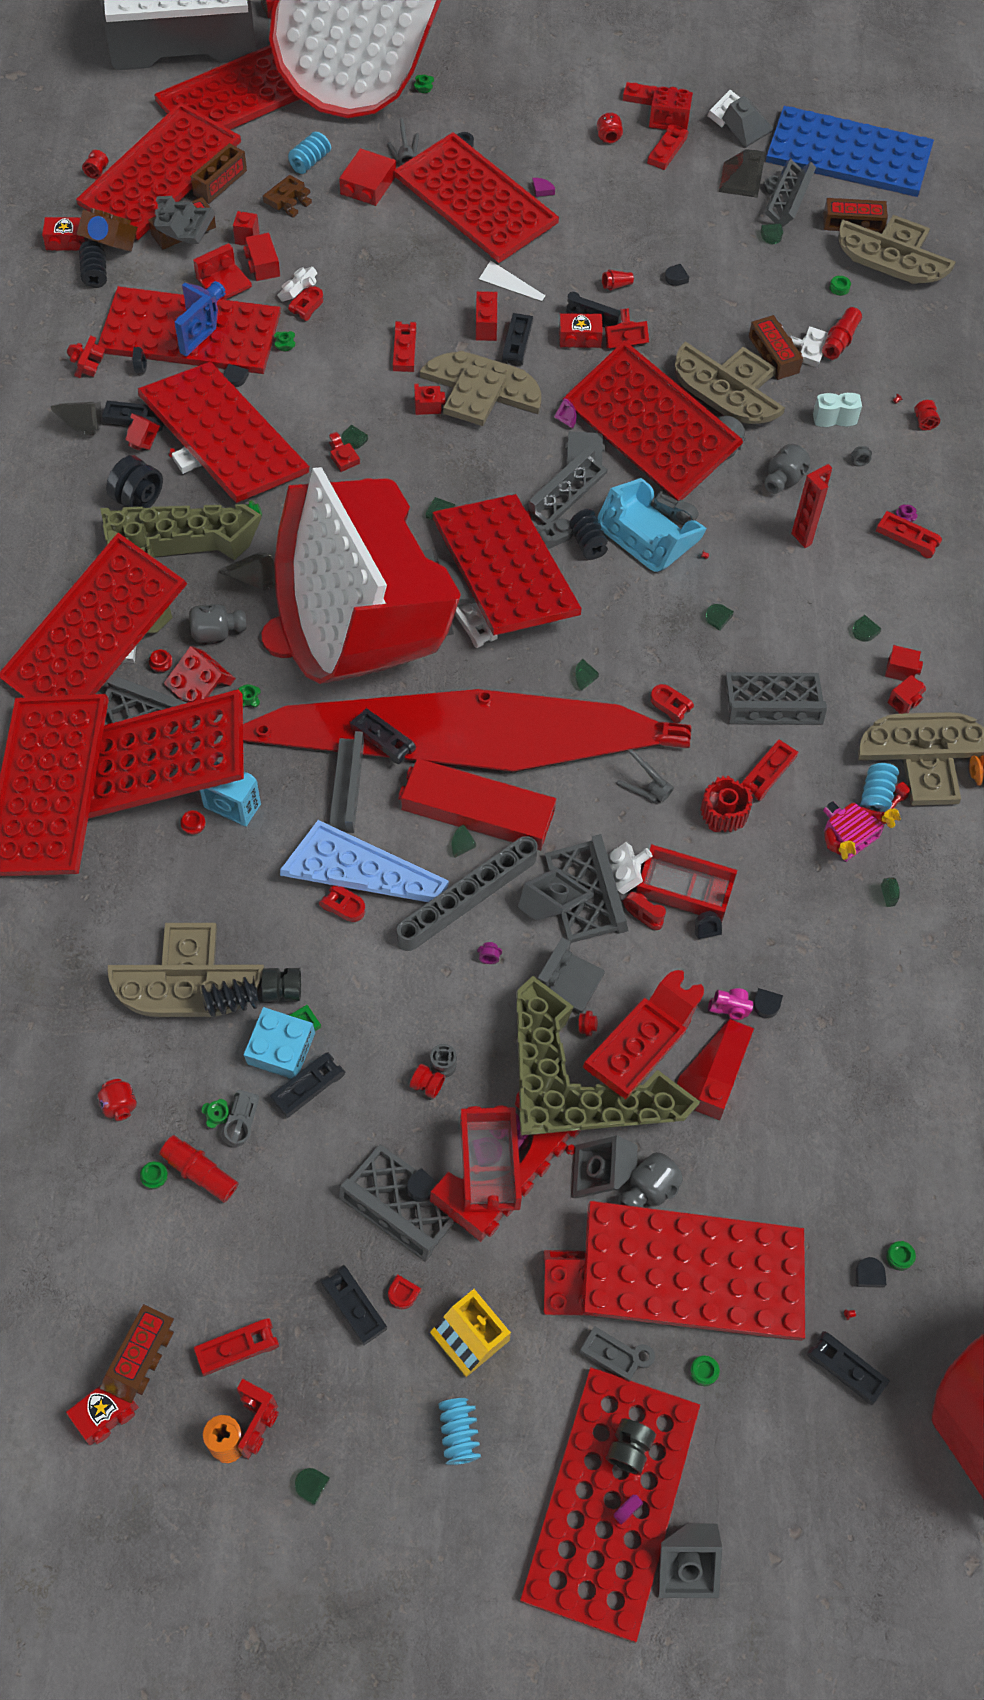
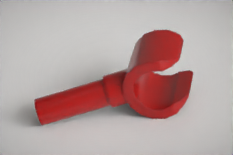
(902, 793)

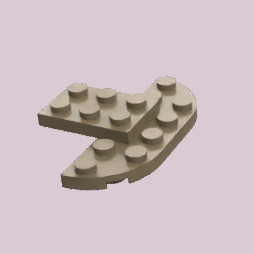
(895, 250)
(481, 383)
(729, 386)
(927, 748)
(176, 984)

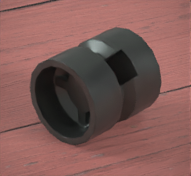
(281, 984)
(632, 1443)

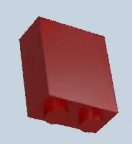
(367, 177)

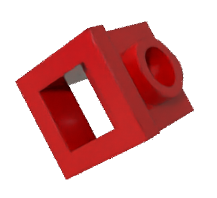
(428, 399)
(141, 432)
(906, 695)

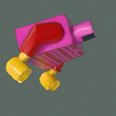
(854, 828)

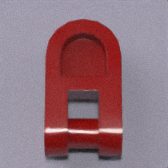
(311, 297)
(663, 698)
(351, 907)
(645, 911)

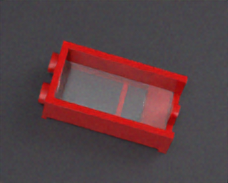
(686, 882)
(490, 1159)

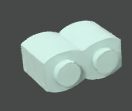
(837, 409)

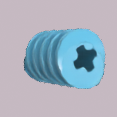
(309, 152)
(879, 787)
(458, 1431)

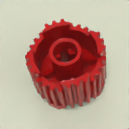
(726, 805)

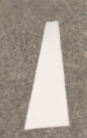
(498, 276)

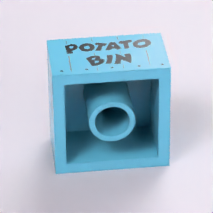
(234, 800)
(279, 1043)

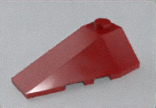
(716, 1068)

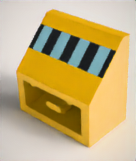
(470, 1333)

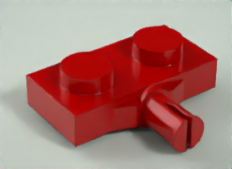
(626, 330)

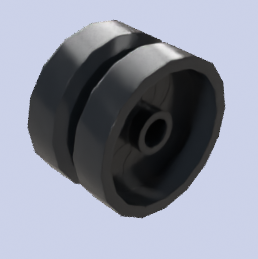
(134, 483)

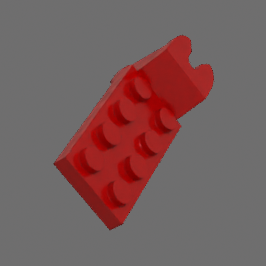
(645, 1035)

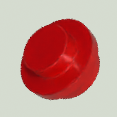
(160, 660)
(193, 822)
(587, 1023)

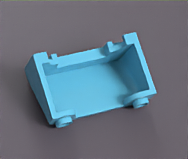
(643, 529)

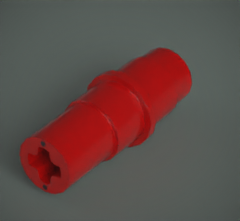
(841, 334)
(198, 1168)

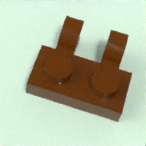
(283, 195)

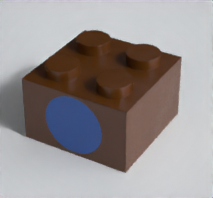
(107, 229)

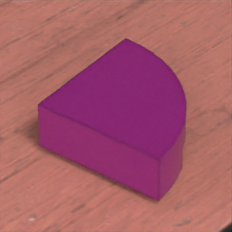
(542, 187)
(566, 413)

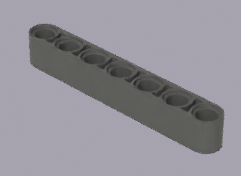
(463, 903)

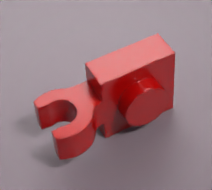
(342, 455)

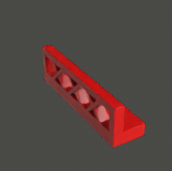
(811, 505)

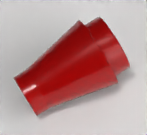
(616, 279)

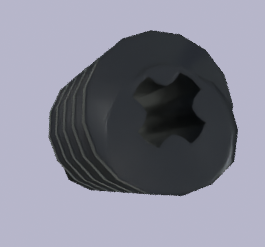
(93, 264)
(589, 534)
(230, 996)

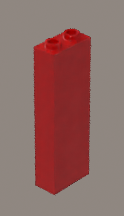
(476, 803)

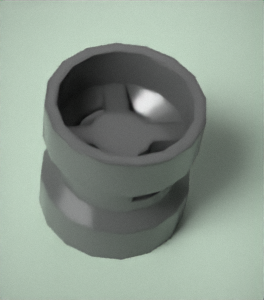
(444, 1065)

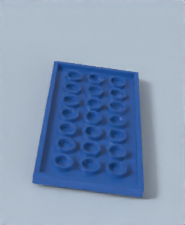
(851, 150)

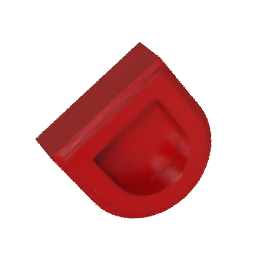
(402, 1293)

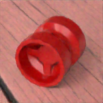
(95, 164)
(927, 415)
(425, 1080)

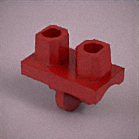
(82, 355)

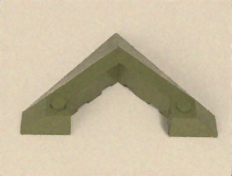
(183, 531)
(545, 1091)

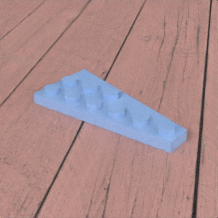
(348, 862)

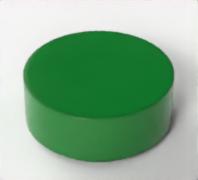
(840, 285)
(901, 1255)
(704, 1370)

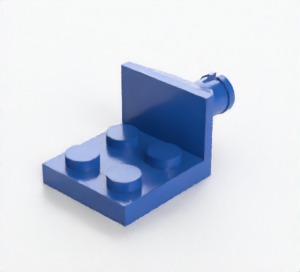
(200, 315)

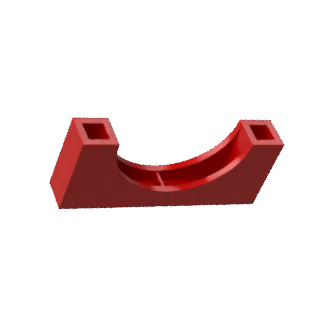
(449, 1192)

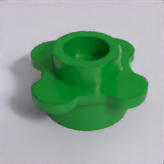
(423, 83)
(284, 340)
(250, 690)
(217, 1106)

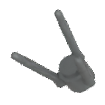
(405, 152)
(659, 787)

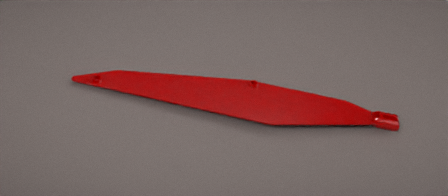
(475, 728)

